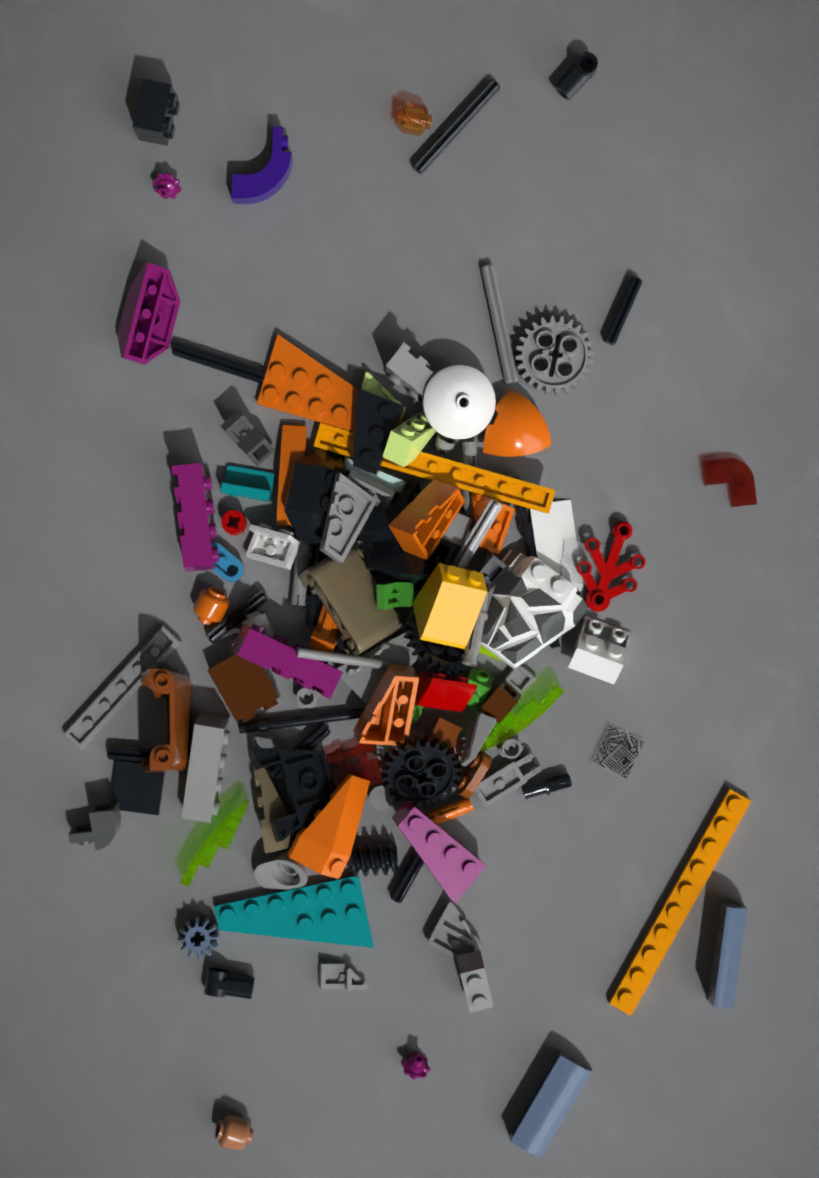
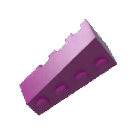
(195, 517)

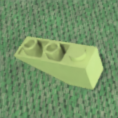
(408, 440)

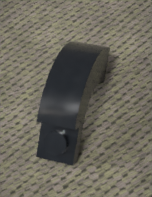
(376, 526)

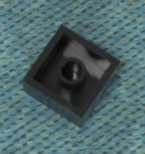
(155, 112)

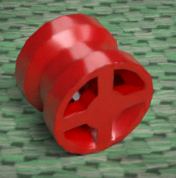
(236, 525)

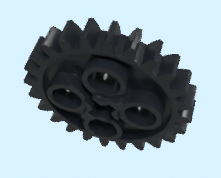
(437, 655)
(421, 770)

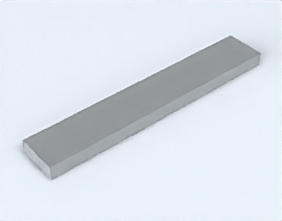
(121, 688)

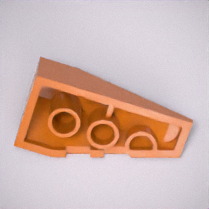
(331, 835)

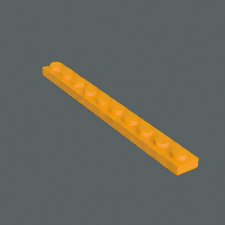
(449, 472)
(679, 902)

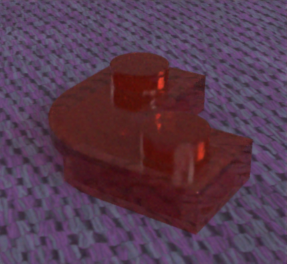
(735, 474)

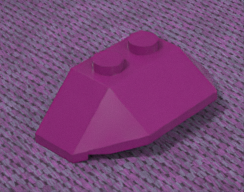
(148, 315)

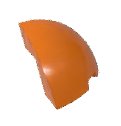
(516, 429)

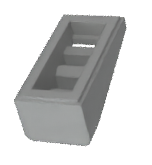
(477, 734)

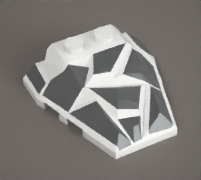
(529, 609)

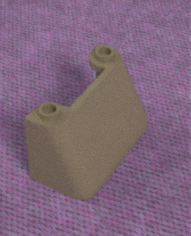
(350, 599)

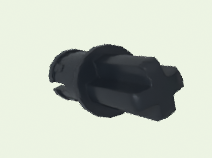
(547, 785)

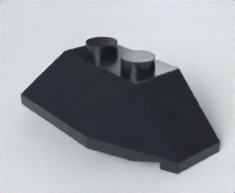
(311, 493)

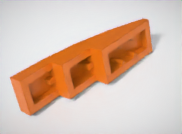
(292, 449)

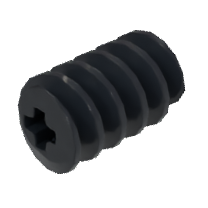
(373, 860)

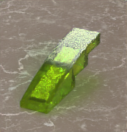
(515, 723)
(221, 836)

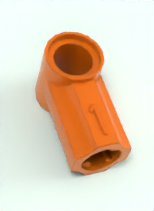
(325, 633)

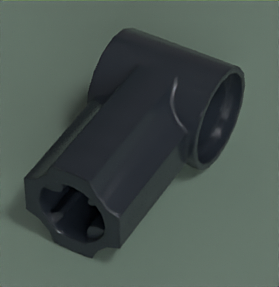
(576, 77)
(222, 983)

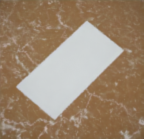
(551, 531)

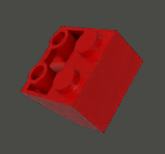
(444, 691)

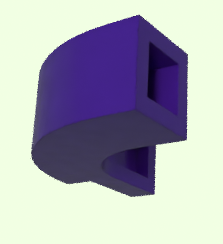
(268, 181)

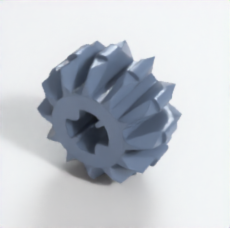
(205, 930)

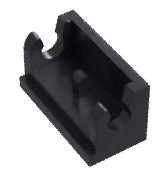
(492, 569)

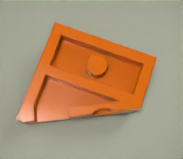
(497, 532)

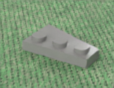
(345, 517)

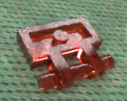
(366, 768)

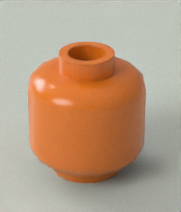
(211, 605)

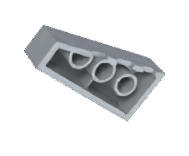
(411, 373)
(205, 766)

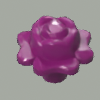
(166, 185)
(415, 1065)

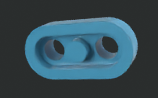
(226, 560)

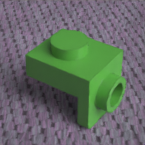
(394, 594)
(483, 682)

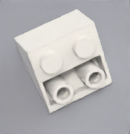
(600, 650)

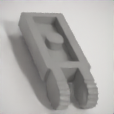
(505, 781)

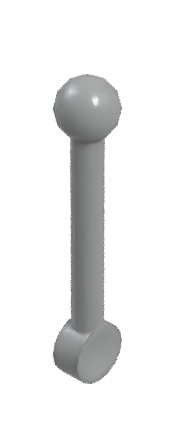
(352, 673)

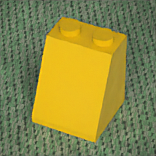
(449, 605)

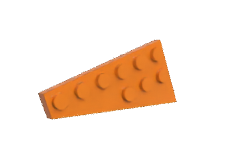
(307, 388)

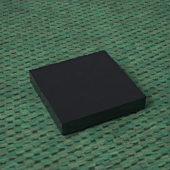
(136, 789)

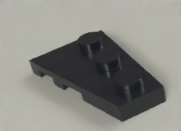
(372, 429)

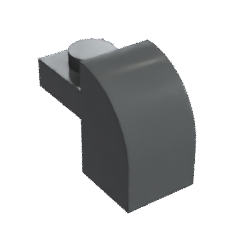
(247, 438)
(104, 825)

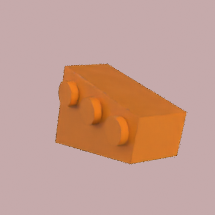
(427, 518)
(390, 708)

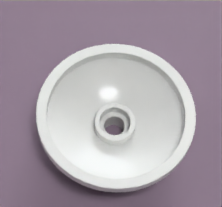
(443, 397)

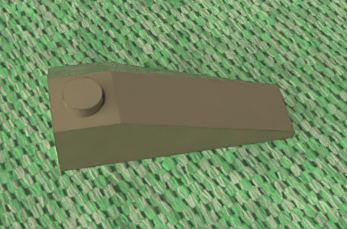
(273, 807)

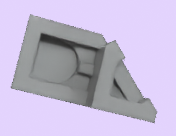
(338, 975)

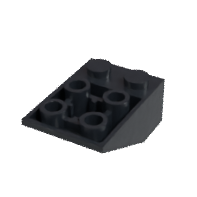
(394, 563)

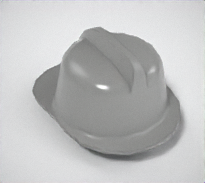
(281, 873)

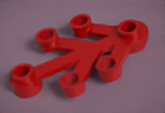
(608, 570)

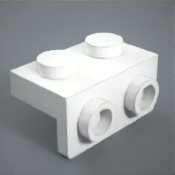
(272, 546)

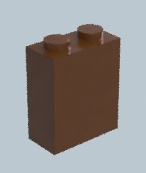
(244, 687)

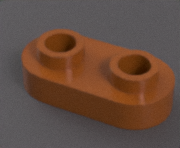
(473, 774)

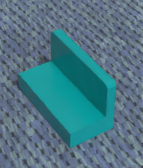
(248, 483)

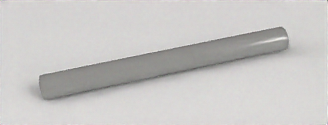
(342, 658)

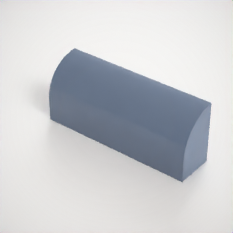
(727, 955)
(549, 1104)

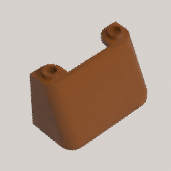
(178, 693)

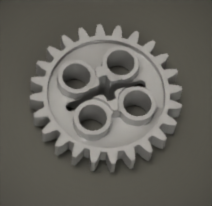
(575, 360)

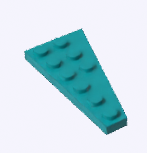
(316, 912)

